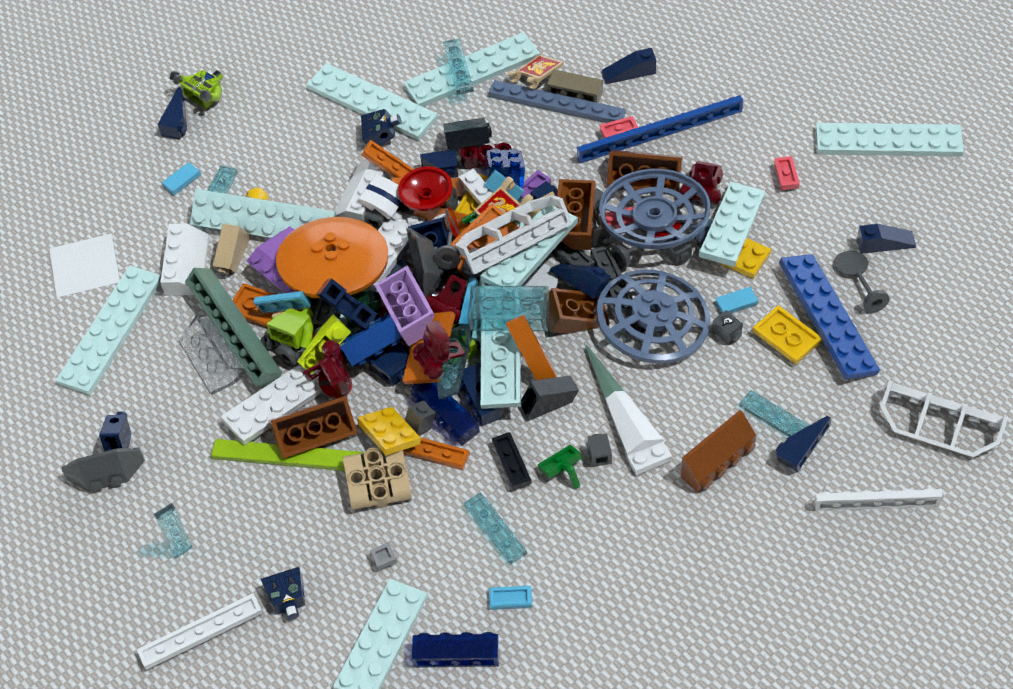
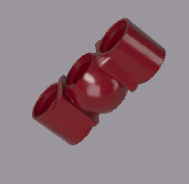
(472, 156)

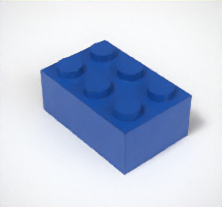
(370, 340)

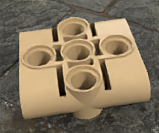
(359, 491)

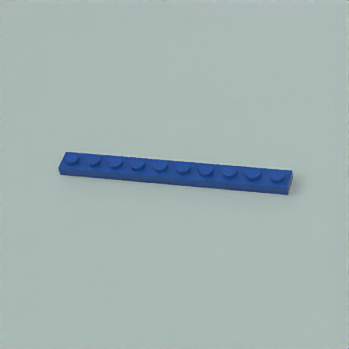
(660, 129)

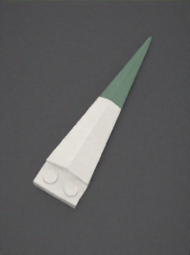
(639, 439)

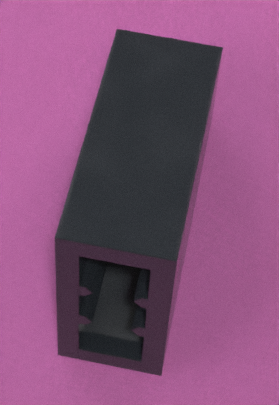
(547, 395)

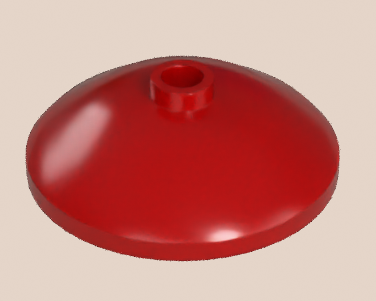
(425, 188)

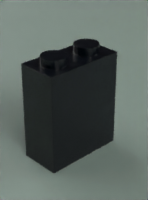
(467, 133)

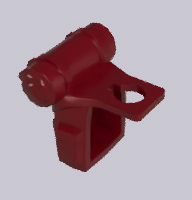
(708, 176)
(448, 302)
(435, 350)
(333, 366)

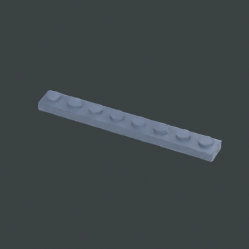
(556, 102)

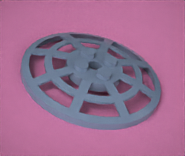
(657, 204)
(653, 321)

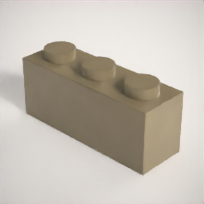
(575, 85)

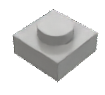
(383, 556)

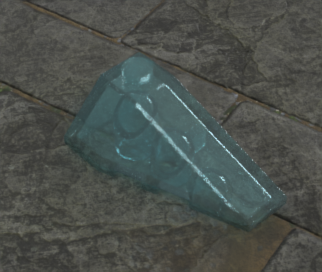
(453, 369)

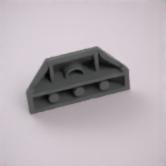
(426, 269)
(104, 468)

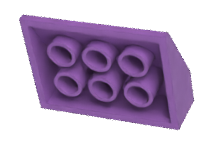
(264, 259)

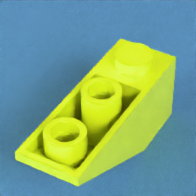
(331, 330)

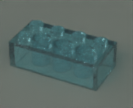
(495, 305)

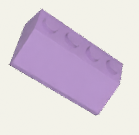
(406, 304)

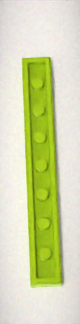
(269, 454)

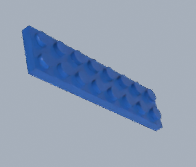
(829, 317)

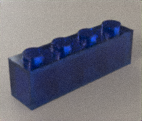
(449, 413)
(455, 650)

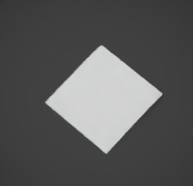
(84, 265)

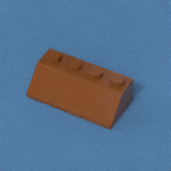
(626, 162)
(579, 201)
(313, 426)
(718, 452)

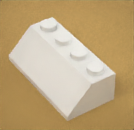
(349, 204)
(184, 250)

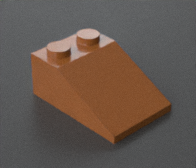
(572, 311)

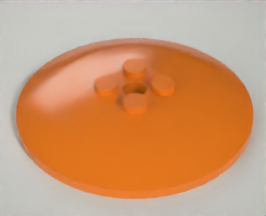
(355, 264)

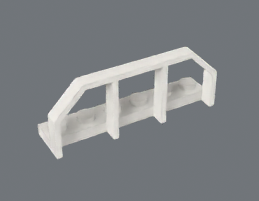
(518, 239)
(938, 403)

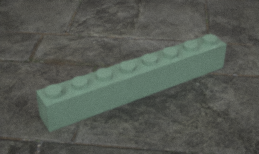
(233, 327)

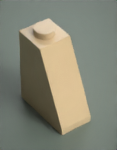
(230, 248)

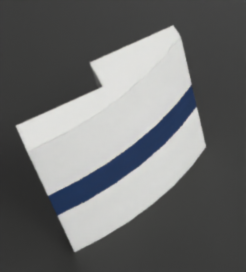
(381, 195)

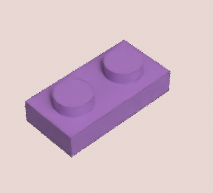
(533, 182)

